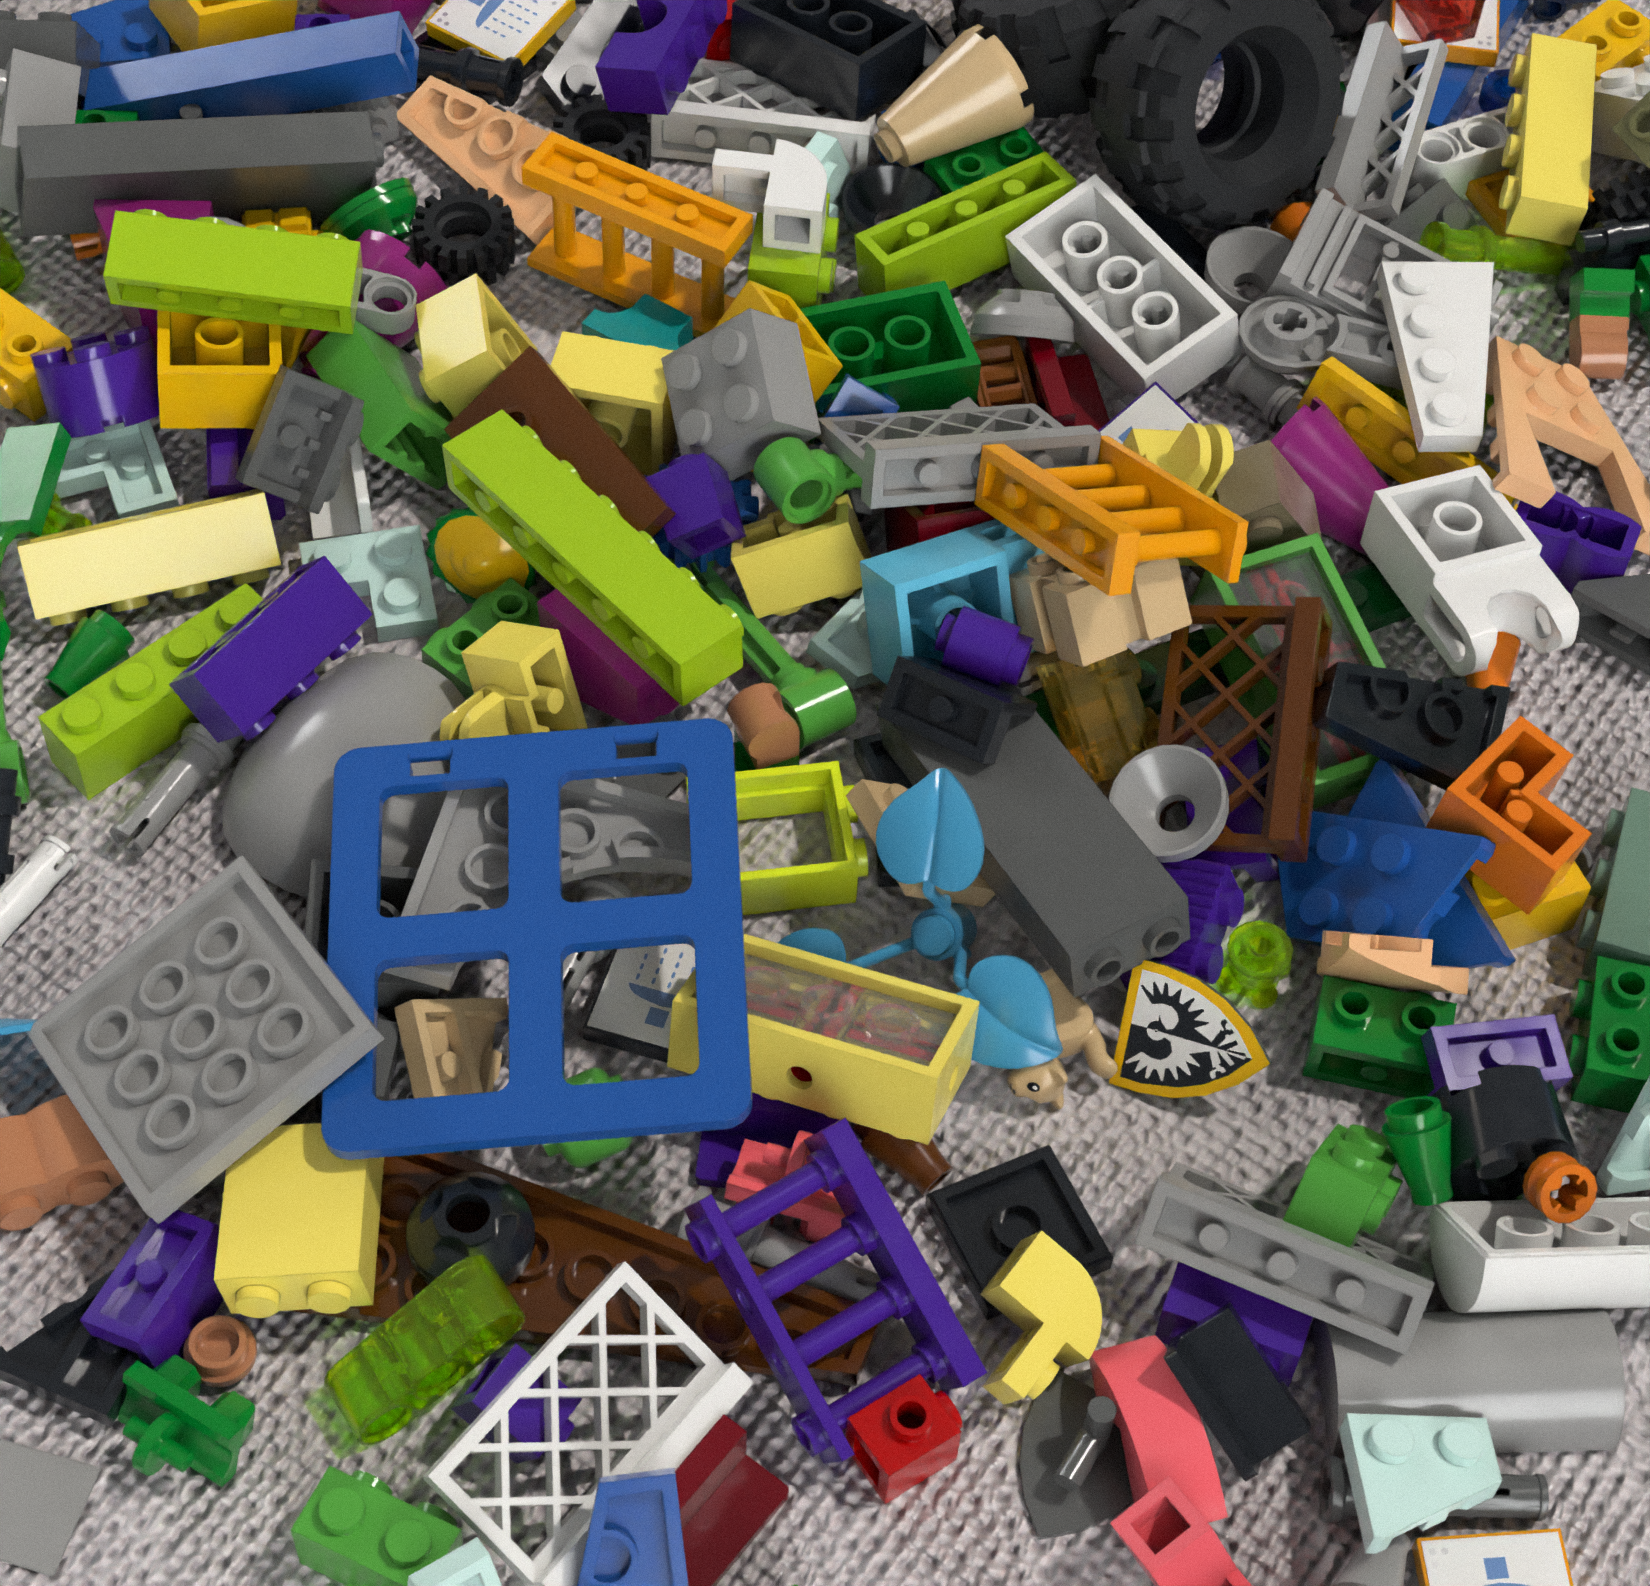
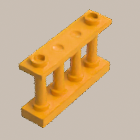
(643, 203)
(1097, 512)

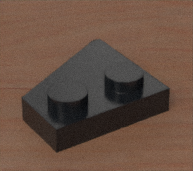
(70, 1364)

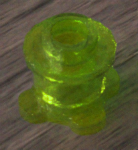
(1257, 962)

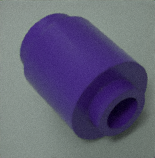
(984, 647)

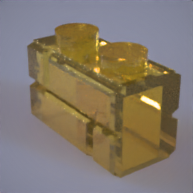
(1100, 712)

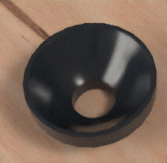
(884, 193)
(504, 1239)

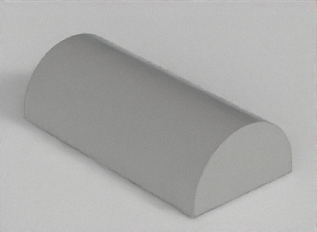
(1533, 1375)

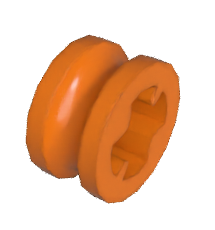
(1573, 1198)

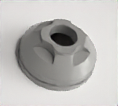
(1244, 256)
(1024, 314)
(1168, 776)

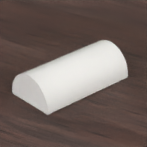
(1519, 1260)

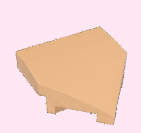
(1388, 962)

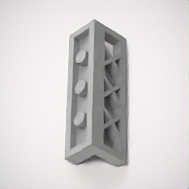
(1366, 125)

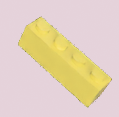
(1549, 139)
(148, 555)

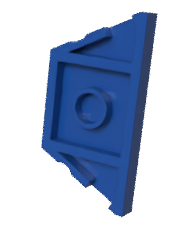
(1375, 878)
(1467, 932)

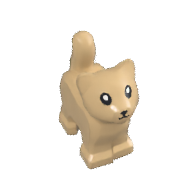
(1077, 1033)

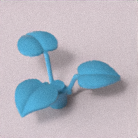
(938, 840)

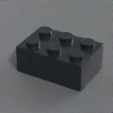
(831, 50)

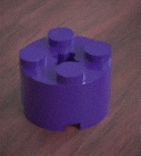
(99, 381)

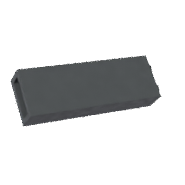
(226, 160)
(1059, 853)

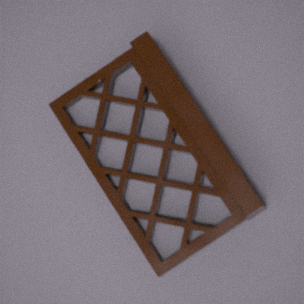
(1294, 739)

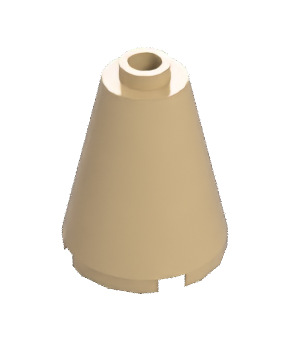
(955, 102)

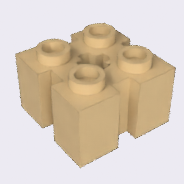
(1084, 622)

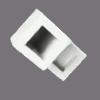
(782, 186)

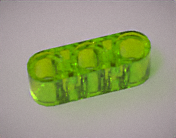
(424, 1350)

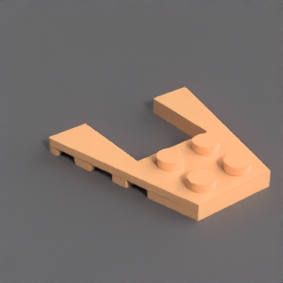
(1557, 408)

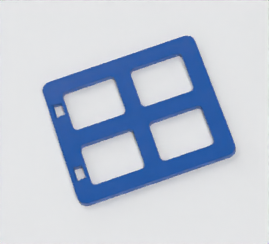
(535, 937)

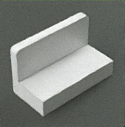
(350, 507)

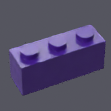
(272, 652)

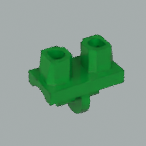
(179, 1427)

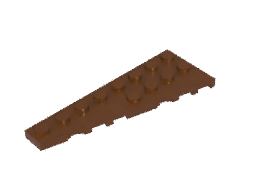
(574, 1254)

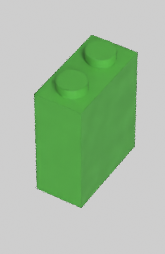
(398, 415)

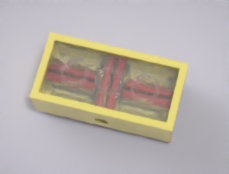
(843, 1039)

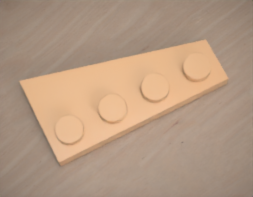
(481, 147)

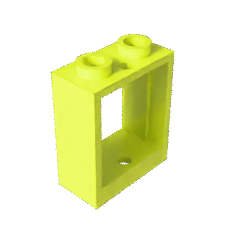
(793, 792)

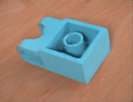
(921, 583)

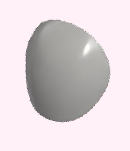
(284, 782)

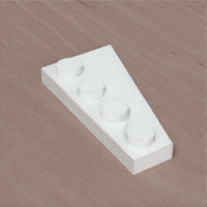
(1441, 347)

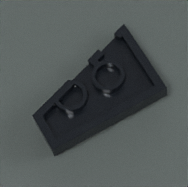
(1411, 722)

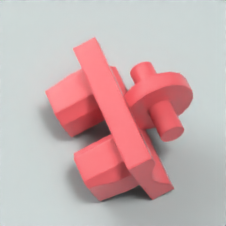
(766, 1163)

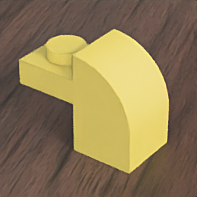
(1053, 1305)

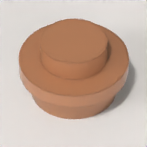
(221, 1350)

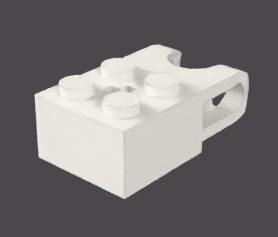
(1467, 568)

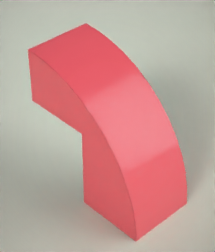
(1158, 1424)
(1175, 1541)

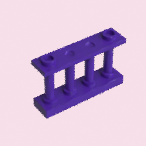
(868, 1228)

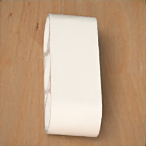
(1462, 151)

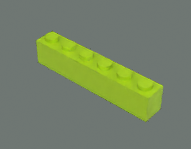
(595, 557)

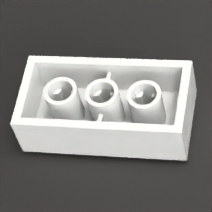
(1126, 290)

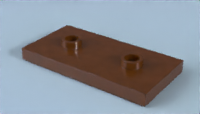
(540, 399)

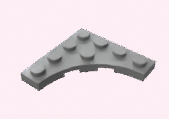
(601, 833)

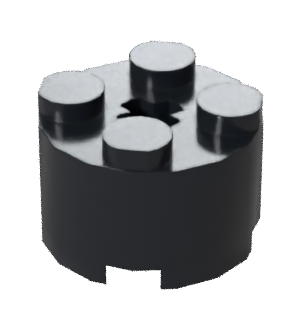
(1502, 1131)

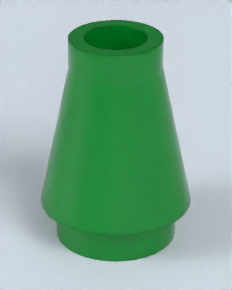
(90, 652)
(1422, 1147)

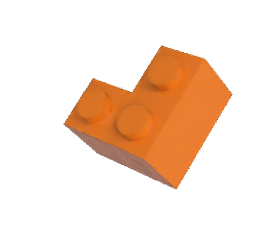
(1508, 803)

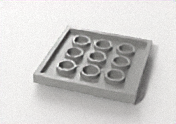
(202, 1038)

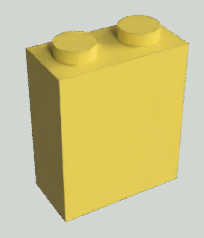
(298, 1227)

